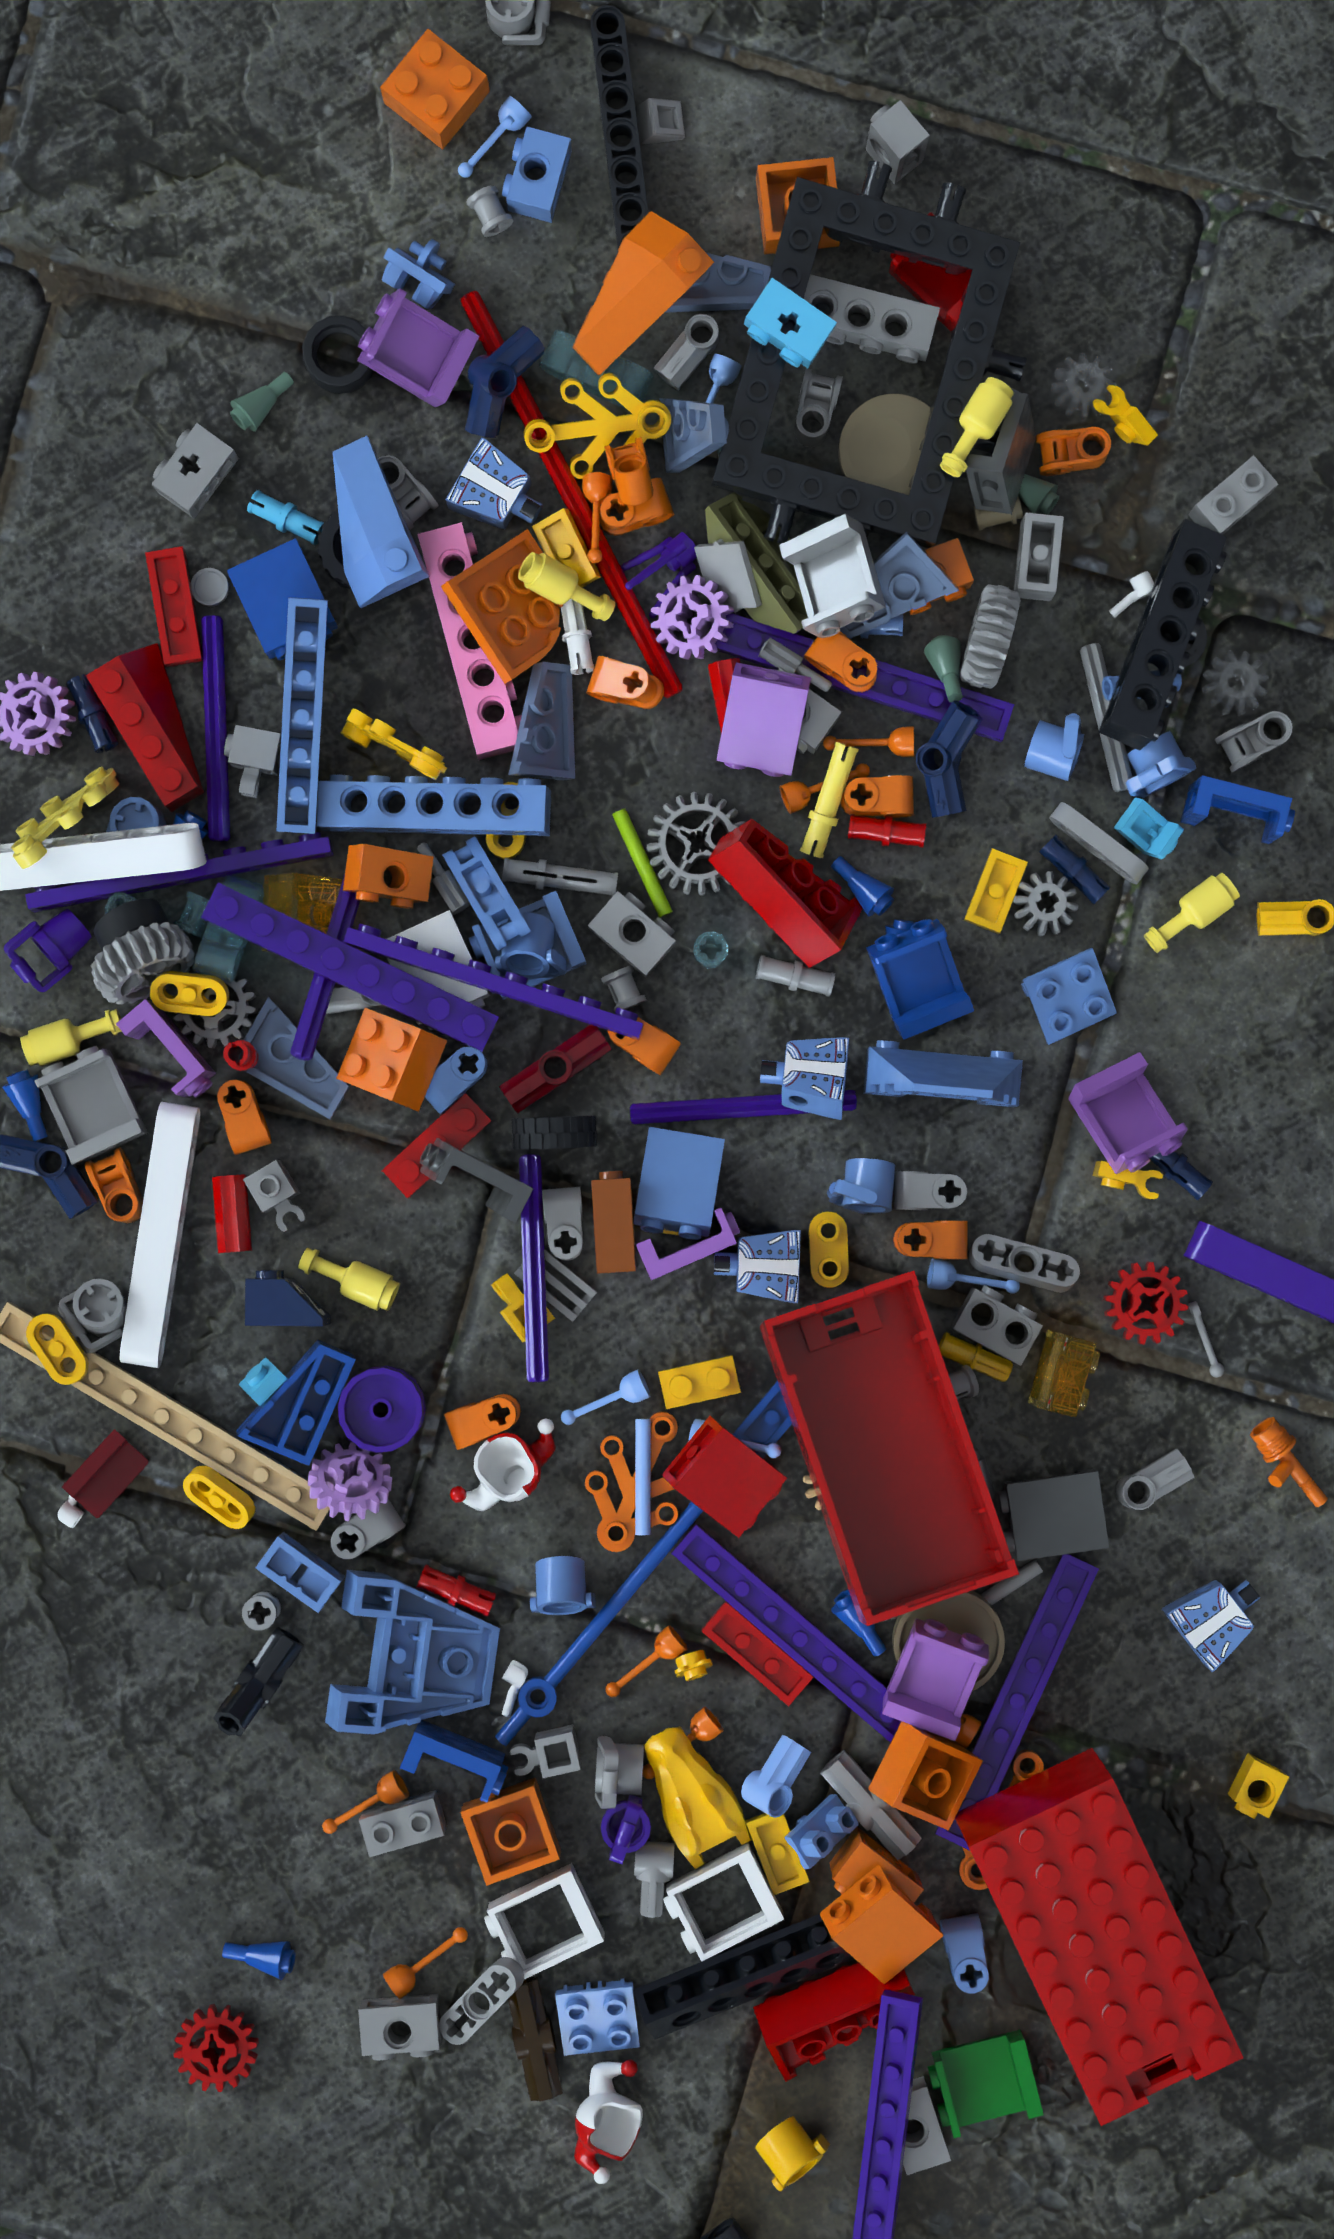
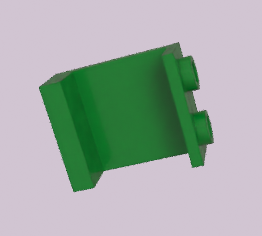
(984, 2081)

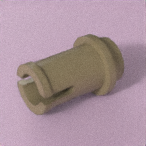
(989, 518)

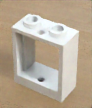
(580, 1904)
(692, 1936)

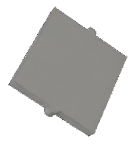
(731, 569)

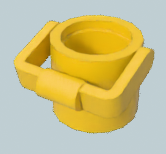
(790, 2152)

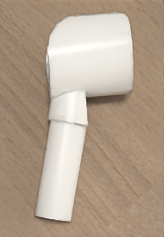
(1142, 588)
(69, 1513)
(515, 1675)

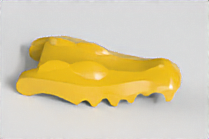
(694, 1799)

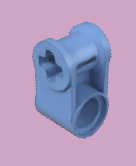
(450, 1083)
(965, 1946)

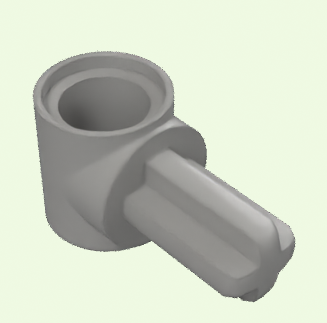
(653, 1867)

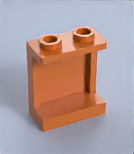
(880, 1925)

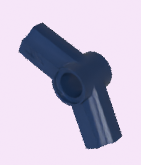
(505, 366)
(950, 738)
(66, 1184)

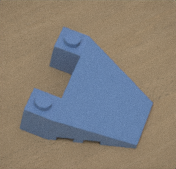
(983, 1079)
(422, 1661)

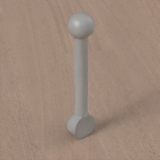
(1216, 1369)

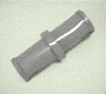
(795, 975)

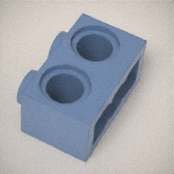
(300, 1572)

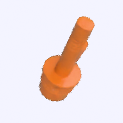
(1275, 1445)

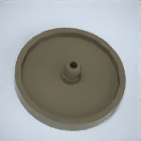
(884, 441)
(961, 1615)

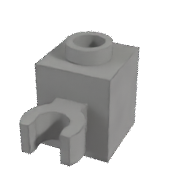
(255, 753)
(273, 1189)
(554, 1751)

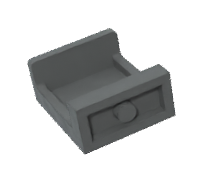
(998, 478)
(508, 1194)
(1054, 1515)

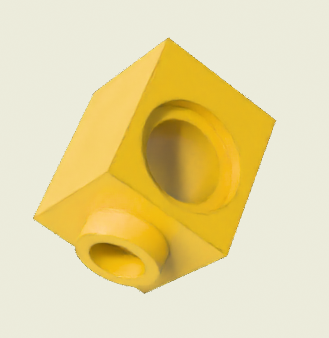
(1253, 1770)

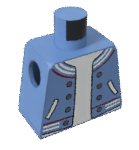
(493, 489)
(811, 1075)
(764, 1265)
(1213, 1620)

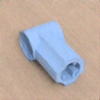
(771, 1786)

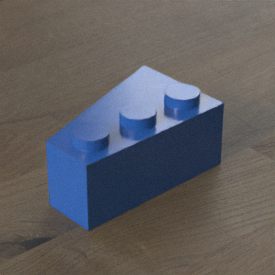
(300, 1409)

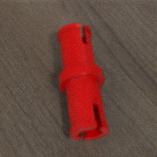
(887, 831)
(233, 1050)
(456, 1590)

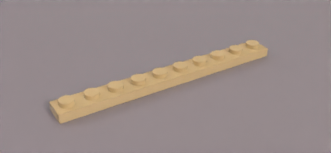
(177, 1425)

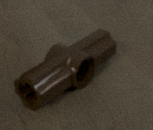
(535, 2041)

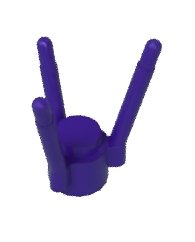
(674, 552)

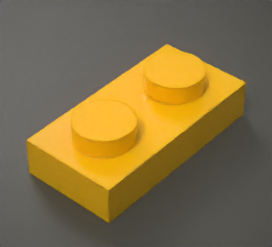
(564, 543)
(995, 891)
(699, 1382)
(776, 1855)

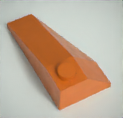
(646, 278)

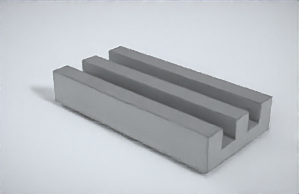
(581, 1303)

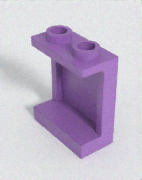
(415, 349)
(763, 719)
(149, 1017)
(1126, 1115)
(658, 1267)
(935, 1678)

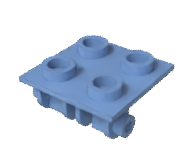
(1069, 996)
(597, 2017)

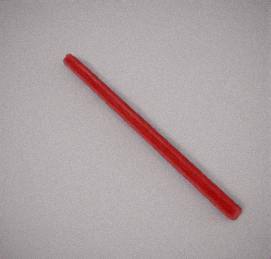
(579, 508)

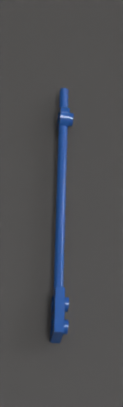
(762, 1426)

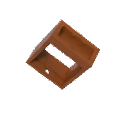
(613, 1223)

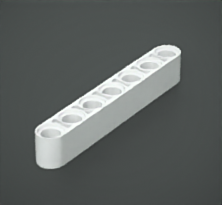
(107, 856)
(160, 1235)

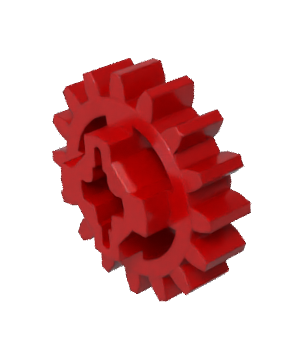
(1156, 1316)
(200, 2052)

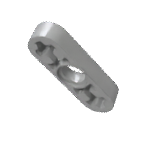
(1098, 843)
(1009, 1271)
(495, 1996)

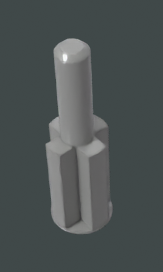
(791, 663)
(446, 883)

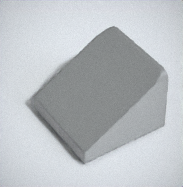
(660, 121)

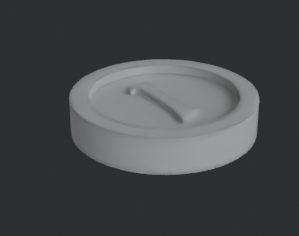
(209, 587)

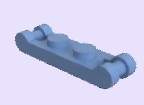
(486, 892)

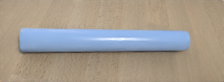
(642, 1476)

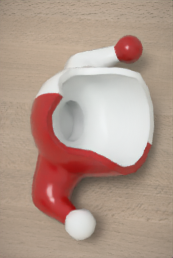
(507, 1468)
(606, 2120)

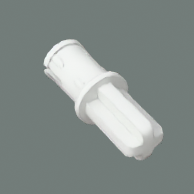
(577, 637)

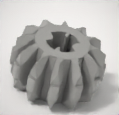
(1033, 896)

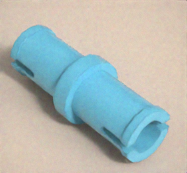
(285, 517)

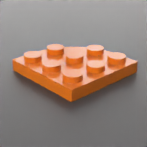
(501, 613)

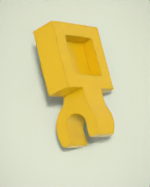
(1129, 421)
(1138, 1178)
(514, 1312)

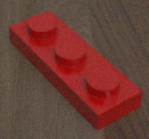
(174, 606)
(455, 1126)
(757, 1653)

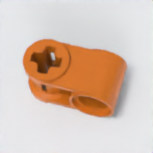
(1069, 450)
(630, 471)
(646, 514)
(836, 658)
(621, 683)
(884, 795)
(652, 1049)
(246, 1124)
(115, 1184)
(938, 1239)
(476, 1420)

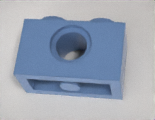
(542, 151)

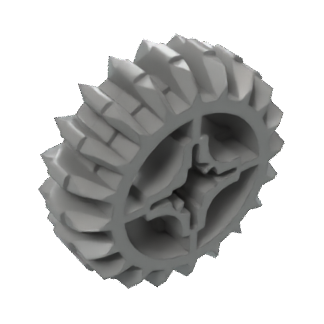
(990, 636)
(682, 834)
(136, 959)

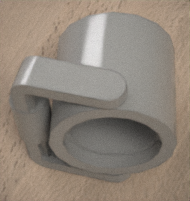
(515, 19)
(99, 1309)
(617, 1771)

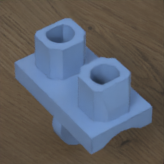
(403, 265)
(821, 1830)

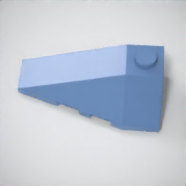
(373, 532)

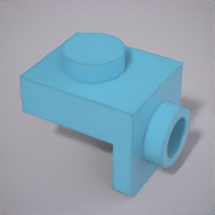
(1148, 829)
(262, 1381)

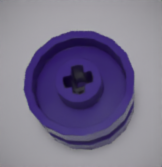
(374, 1430)

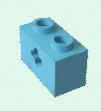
(781, 304)

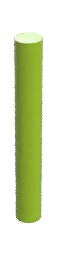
(642, 863)

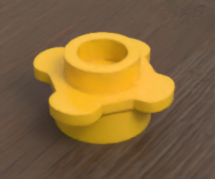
(692, 1665)

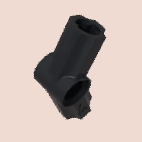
(258, 1682)

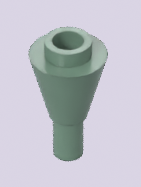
(254, 406)
(1038, 494)
(944, 657)

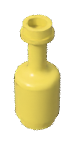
(980, 421)
(560, 583)
(1198, 908)
(63, 1039)
(357, 1282)

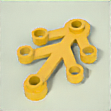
(603, 426)
(361, 731)

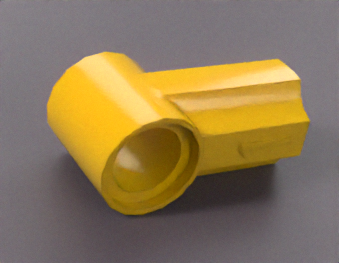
(1291, 918)

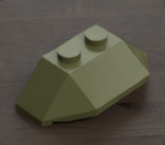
(774, 577)

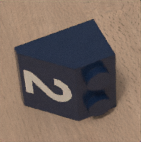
(280, 1302)

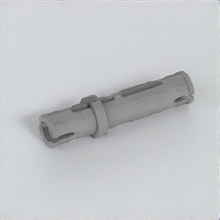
(514, 870)

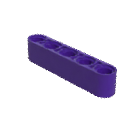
(1262, 1270)

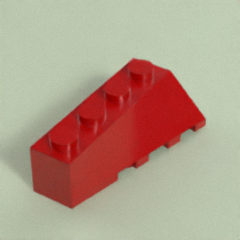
(146, 714)
(786, 892)
(823, 2014)

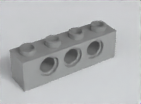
(880, 309)

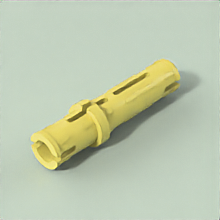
(829, 800)

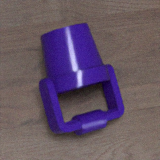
(57, 939)
(625, 1828)

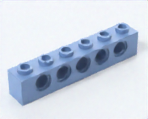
(301, 715)
(336, 815)

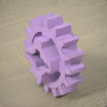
(696, 634)
(42, 702)
(353, 1481)

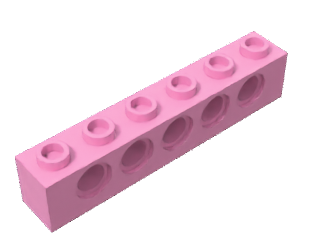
(489, 738)

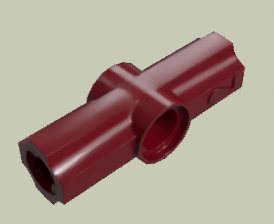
(533, 1082)

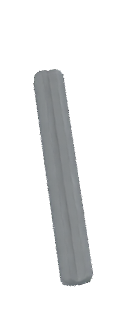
(1114, 750)

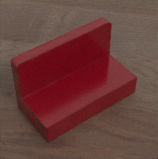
(105, 1474)

